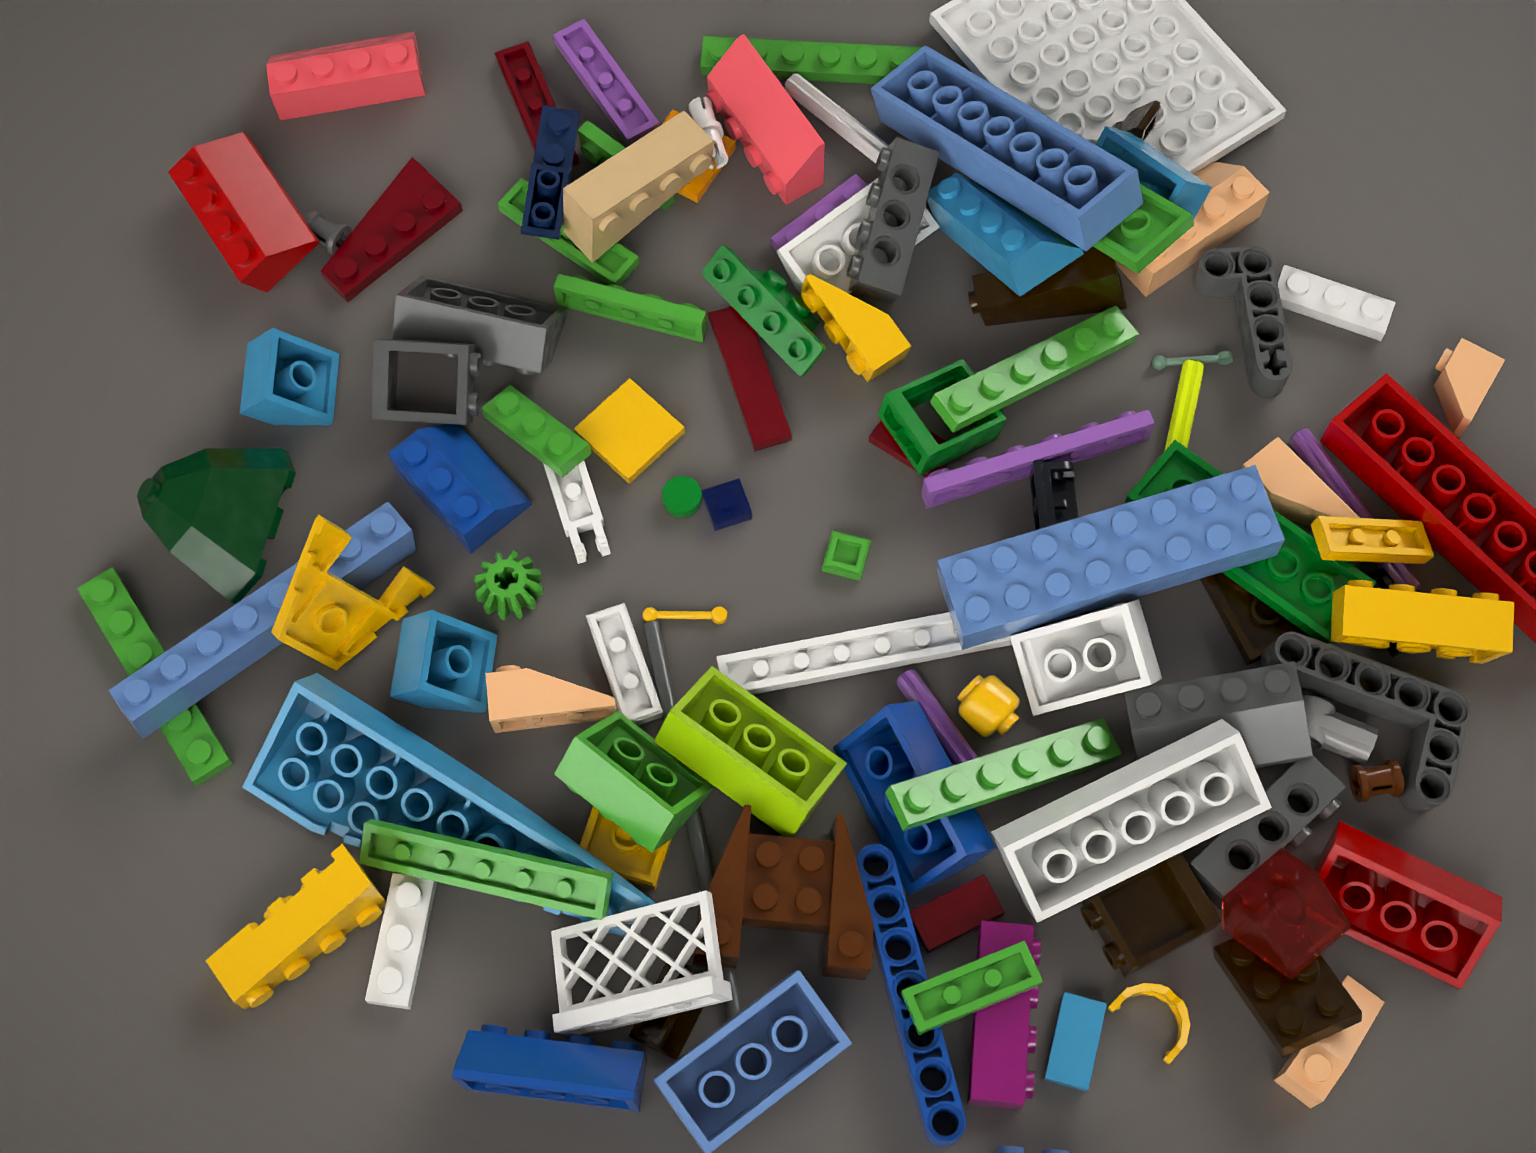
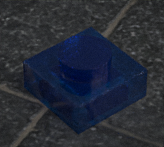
(727, 504)

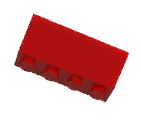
(244, 209)
(1408, 905)

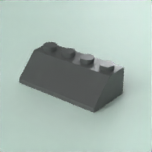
(501, 325)
(1257, 702)

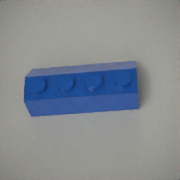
(893, 749)
(551, 1068)

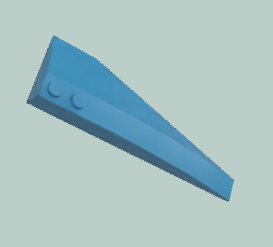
(344, 763)

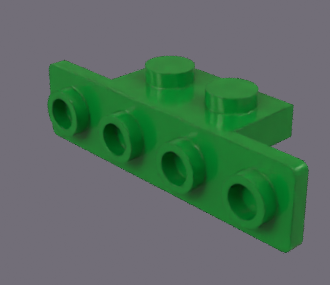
(768, 308)

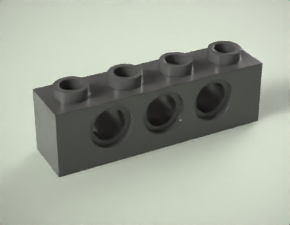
(916, 168)
(1304, 780)

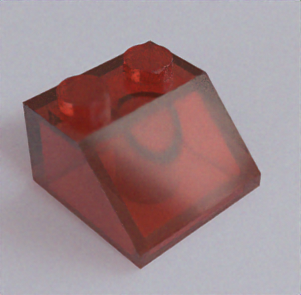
(1284, 914)

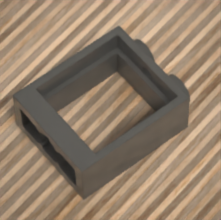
(385, 381)

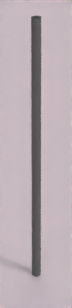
(694, 824)

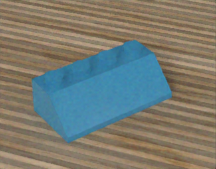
(999, 234)

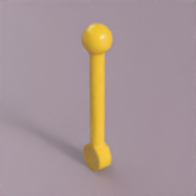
(718, 615)

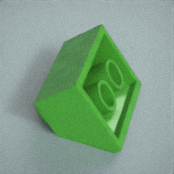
(632, 780)

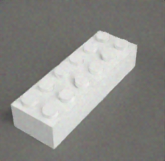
(1131, 819)

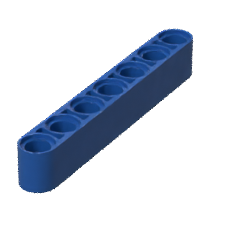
(912, 971)

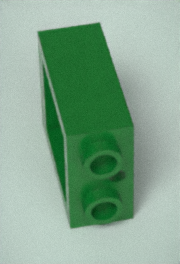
(911, 433)

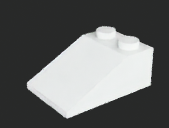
(1086, 658)

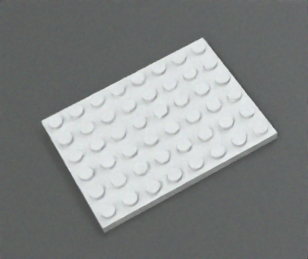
(1107, 57)

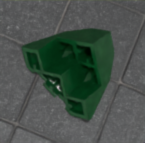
(219, 512)

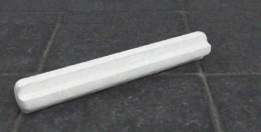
(834, 116)

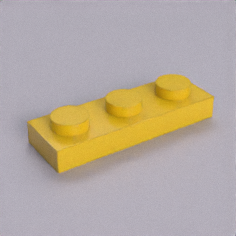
(1371, 540)

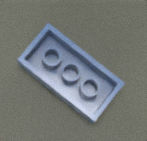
(751, 1061)

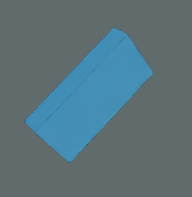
(1075, 1041)

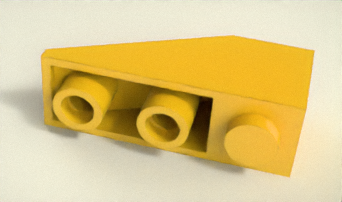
(862, 330)

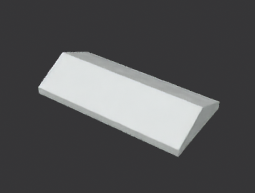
(831, 242)

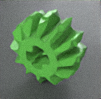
(518, 594)

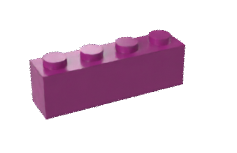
(1002, 1031)

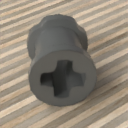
(329, 234)

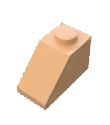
(1464, 382)

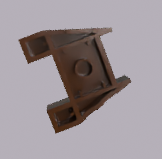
(793, 888)

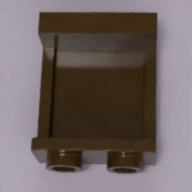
(1150, 914)

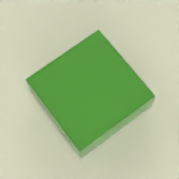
(846, 555)

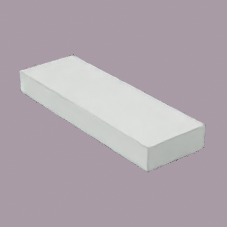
(624, 664)

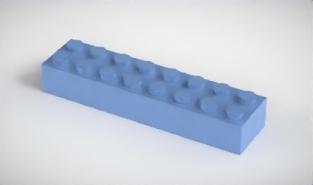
(1008, 147)
(1109, 557)

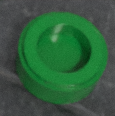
(681, 496)

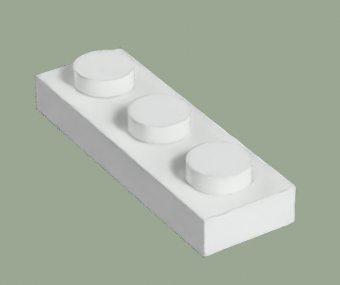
(1334, 303)
(401, 941)

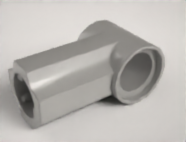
(1337, 731)

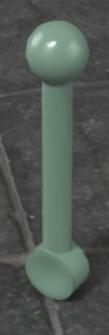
(1223, 358)

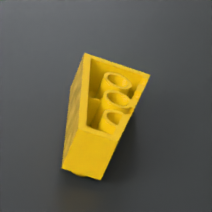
(1422, 621)
(297, 930)

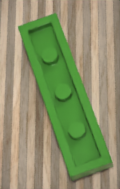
(610, 268)
(631, 308)

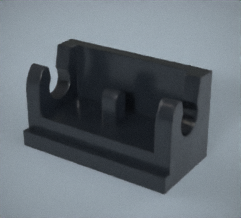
(1052, 493)

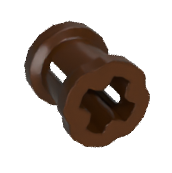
(1376, 780)

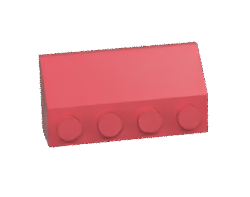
(345, 76)
(766, 122)

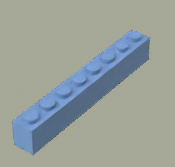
(244, 631)

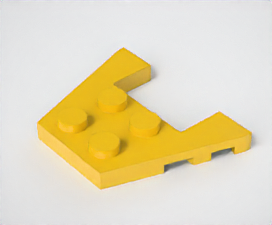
(327, 614)

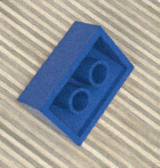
(458, 483)

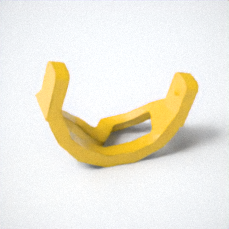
(1175, 1004)

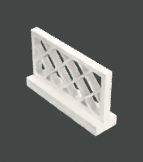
(650, 1001)

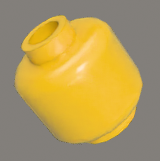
(988, 705)

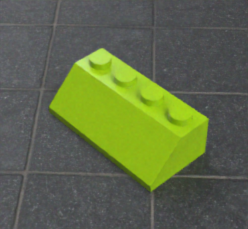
(749, 752)

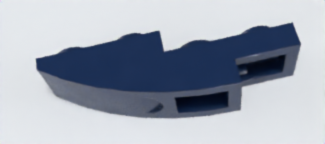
(550, 172)

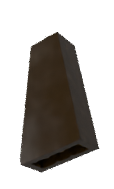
(1080, 288)

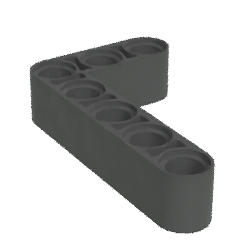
(1384, 701)

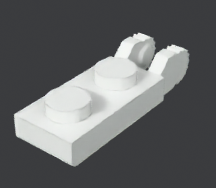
(578, 508)

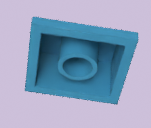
(289, 381)
(443, 663)

